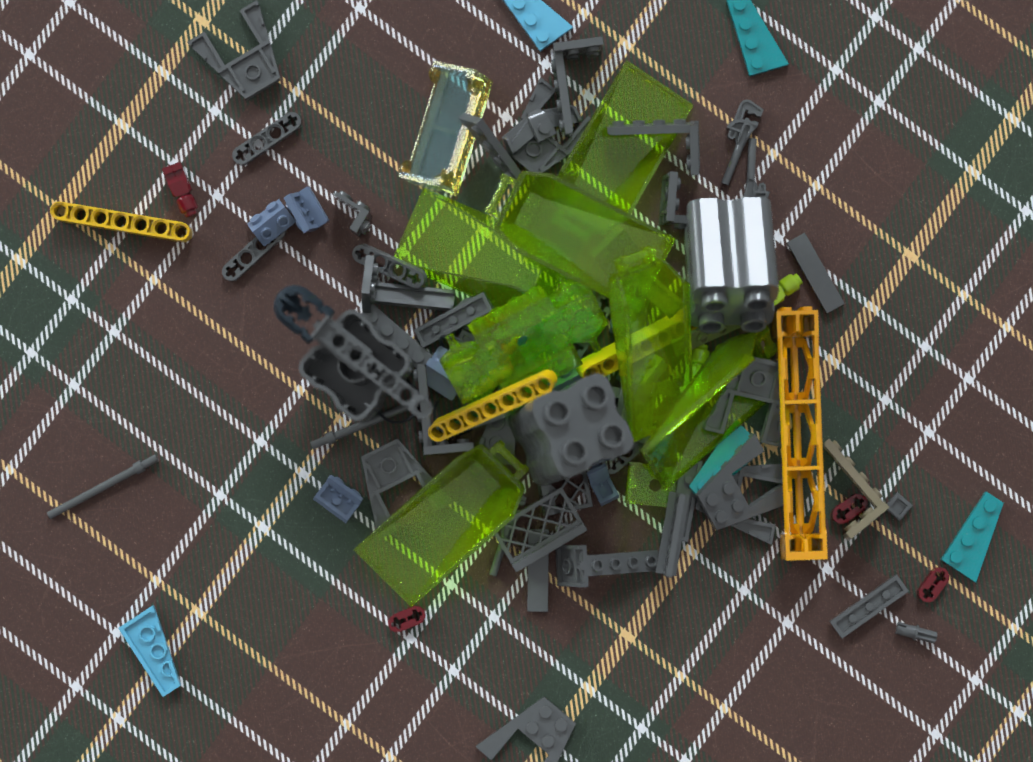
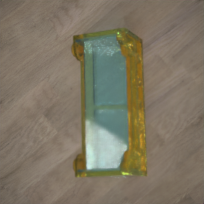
(443, 140)

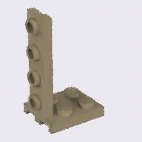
(860, 481)

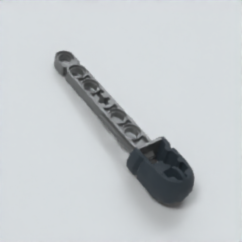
(327, 330)

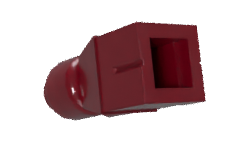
(180, 188)

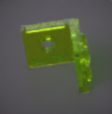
(638, 488)

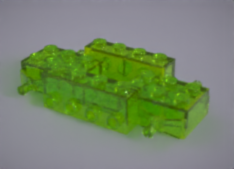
(551, 329)

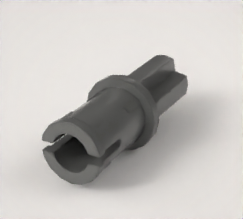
(916, 632)

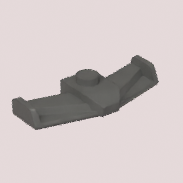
(536, 124)

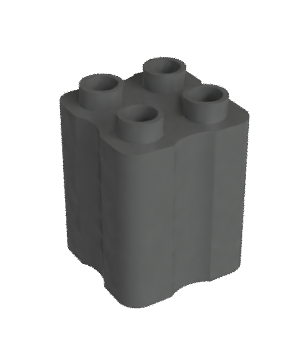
(731, 263)
(351, 390)
(570, 430)

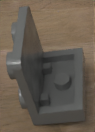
(361, 223)

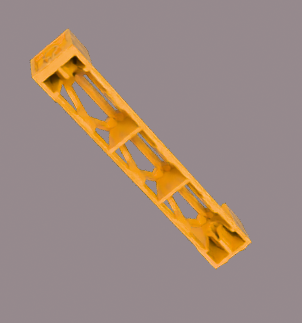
(794, 328)

